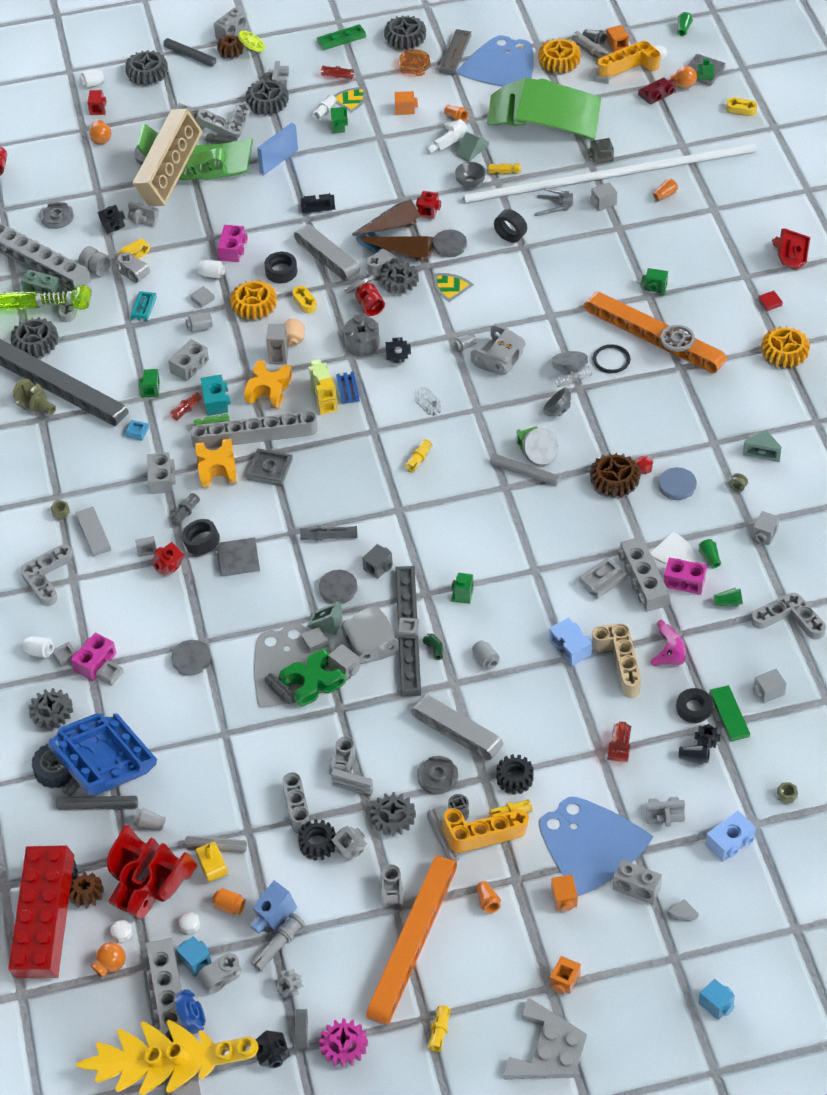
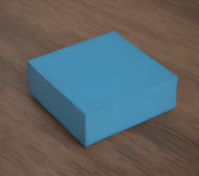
(136, 430)

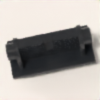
(324, 203)

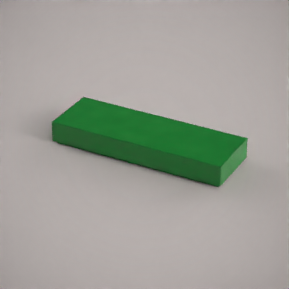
(341, 37)
(729, 713)

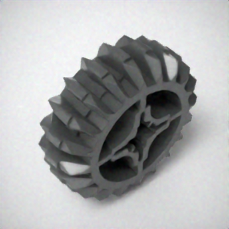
(405, 32)
(146, 67)
(267, 97)
(35, 336)

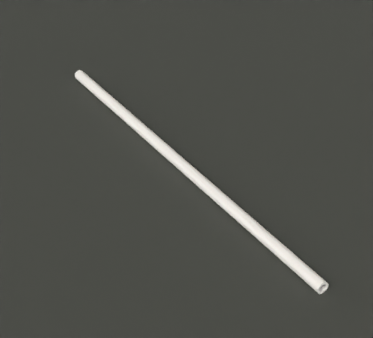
(609, 173)

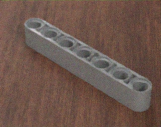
(256, 429)

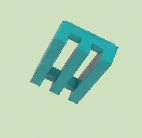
(141, 315)

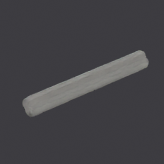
(525, 469)

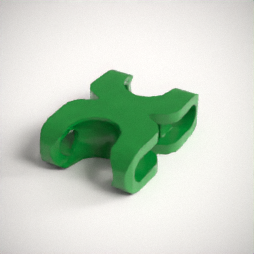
(312, 677)

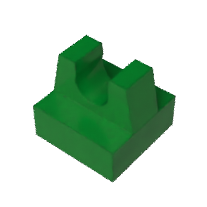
(705, 70)

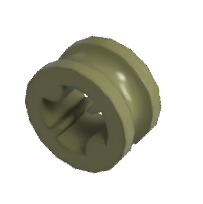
(738, 482)

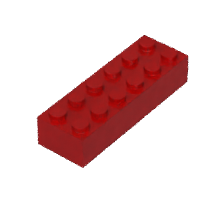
(41, 912)

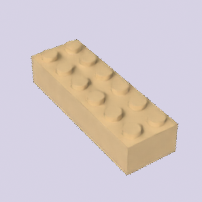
(167, 157)

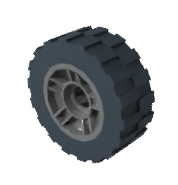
(44, 769)

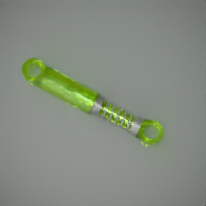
(34, 299)

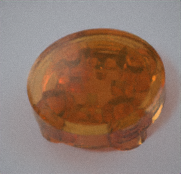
(414, 62)

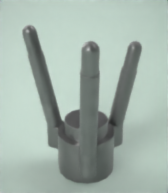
(564, 199)

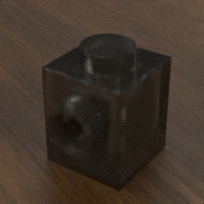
(601, 151)

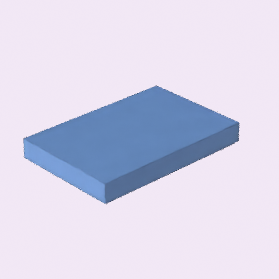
(277, 148)

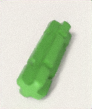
(213, 419)

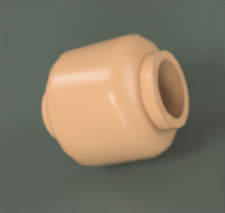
(295, 331)

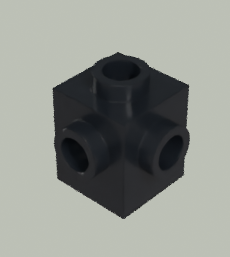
(112, 218)
(397, 357)
(272, 1049)

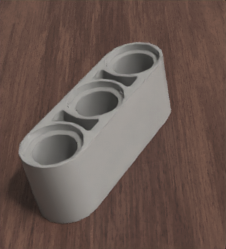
(292, 795)

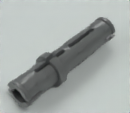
(328, 533)

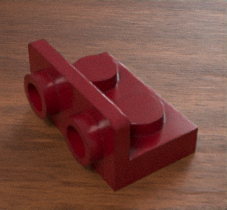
(657, 90)

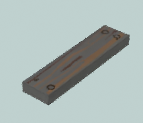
(455, 52)

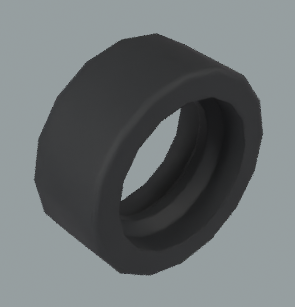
(515, 220)
(280, 258)
(205, 545)

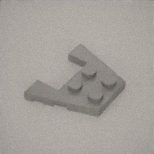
(557, 1049)

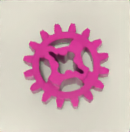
(354, 1044)

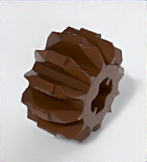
(230, 46)
(86, 890)

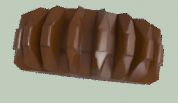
(615, 475)

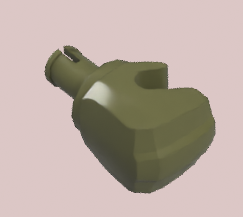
(32, 397)

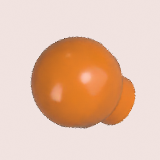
(685, 77)
(100, 132)
(109, 959)

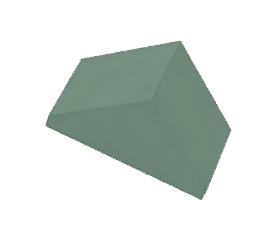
(471, 146)
(762, 447)
(327, 618)

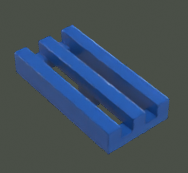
(345, 377)

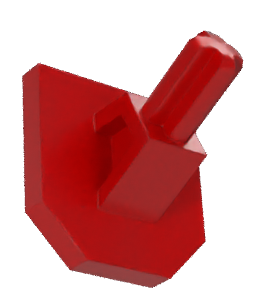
(792, 248)

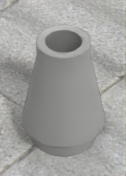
(148, 819)

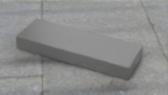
(93, 531)

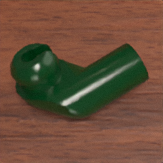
(437, 645)

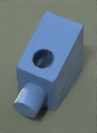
(273, 908)

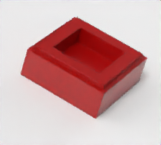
(770, 300)

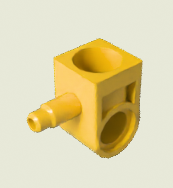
(211, 862)

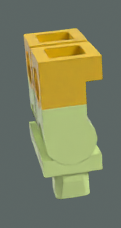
(323, 387)

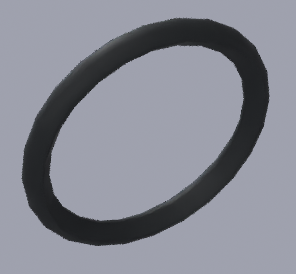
(609, 370)

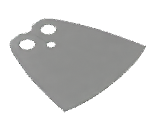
(274, 659)

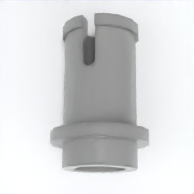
(461, 344)

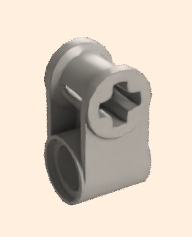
(379, 261)
(132, 267)
(341, 758)
(391, 889)
(219, 973)

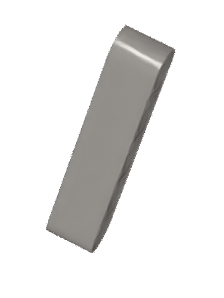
(326, 252)
(457, 727)

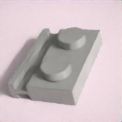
(603, 577)

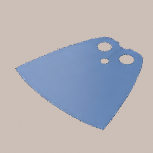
(496, 67)
(595, 846)

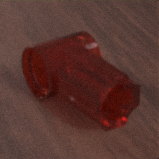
(619, 745)

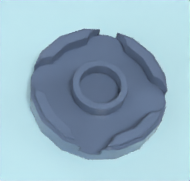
(677, 483)

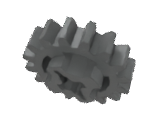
(399, 277)
(60, 705)
(393, 814)

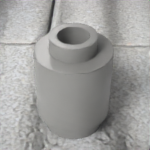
(199, 321)
(485, 654)

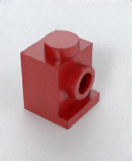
(96, 102)

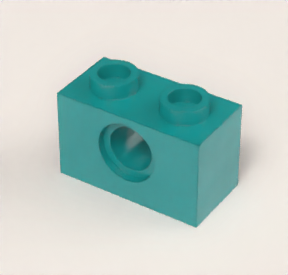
(214, 394)

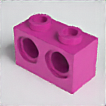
(232, 243)
(685, 575)
(93, 655)

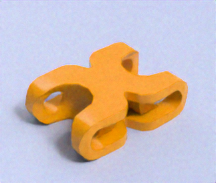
(268, 384)
(216, 462)

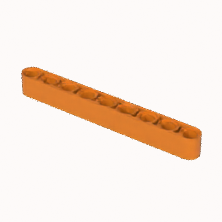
(650, 330)
(411, 940)

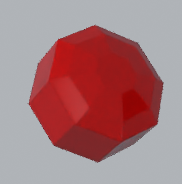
(645, 464)

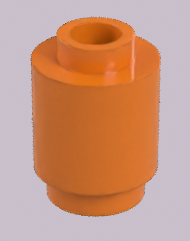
(228, 901)

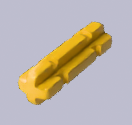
(504, 168)

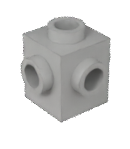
(343, 839)

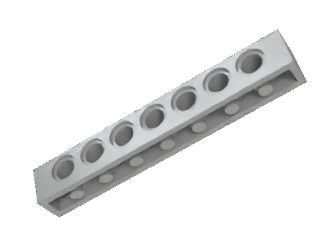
(42, 258)
(163, 952)

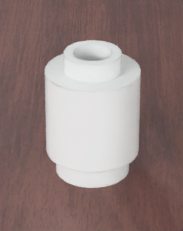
(91, 78)
(211, 268)
(38, 646)

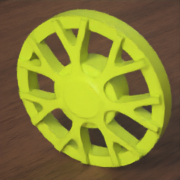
(251, 41)

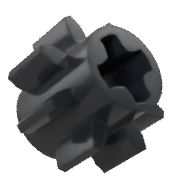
(707, 735)

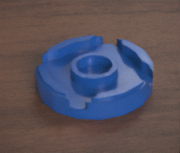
(189, 1011)

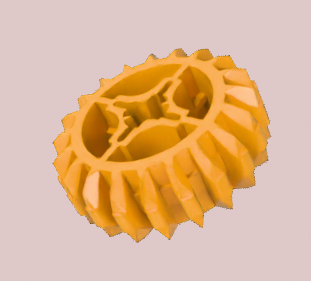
(559, 55)
(253, 299)
(785, 347)

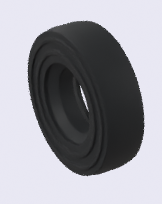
(694, 716)

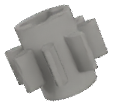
(289, 983)

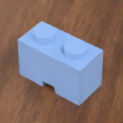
(571, 640)

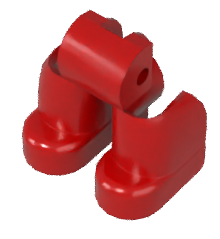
(127, 863)

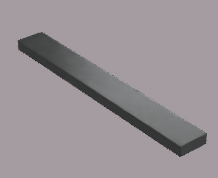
(408, 647)

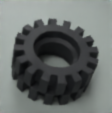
(512, 784)
(313, 830)

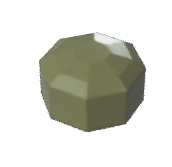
(60, 509)
(787, 792)

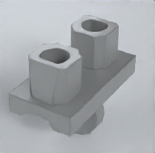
(279, 73)
(142, 214)
(665, 811)

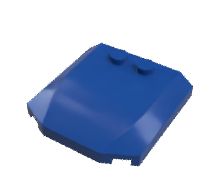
(101, 752)

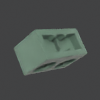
(40, 282)

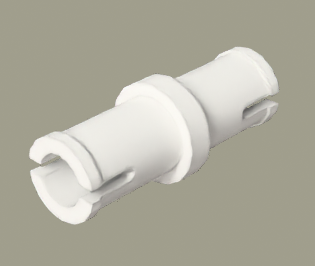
(324, 107)

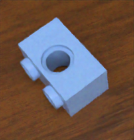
(736, 826)

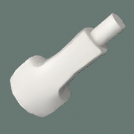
(455, 133)

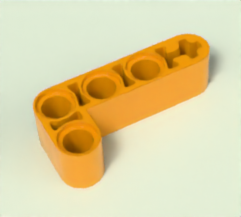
(629, 57)
(483, 831)

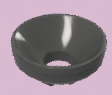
(470, 170)
(558, 403)

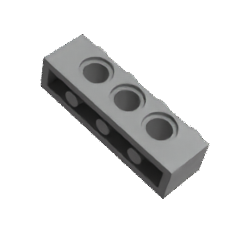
(643, 574)

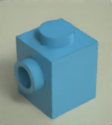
(193, 955)
(717, 999)

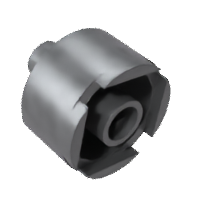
(361, 335)

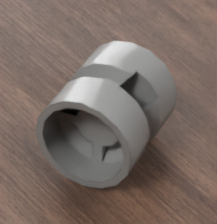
(94, 260)

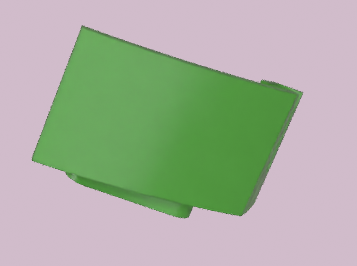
(546, 105)
(206, 160)

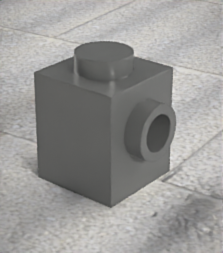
(377, 561)

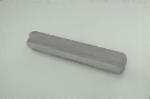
(436, 822)
(229, 845)

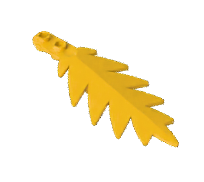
(162, 1058)

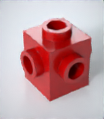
(428, 204)
(167, 559)

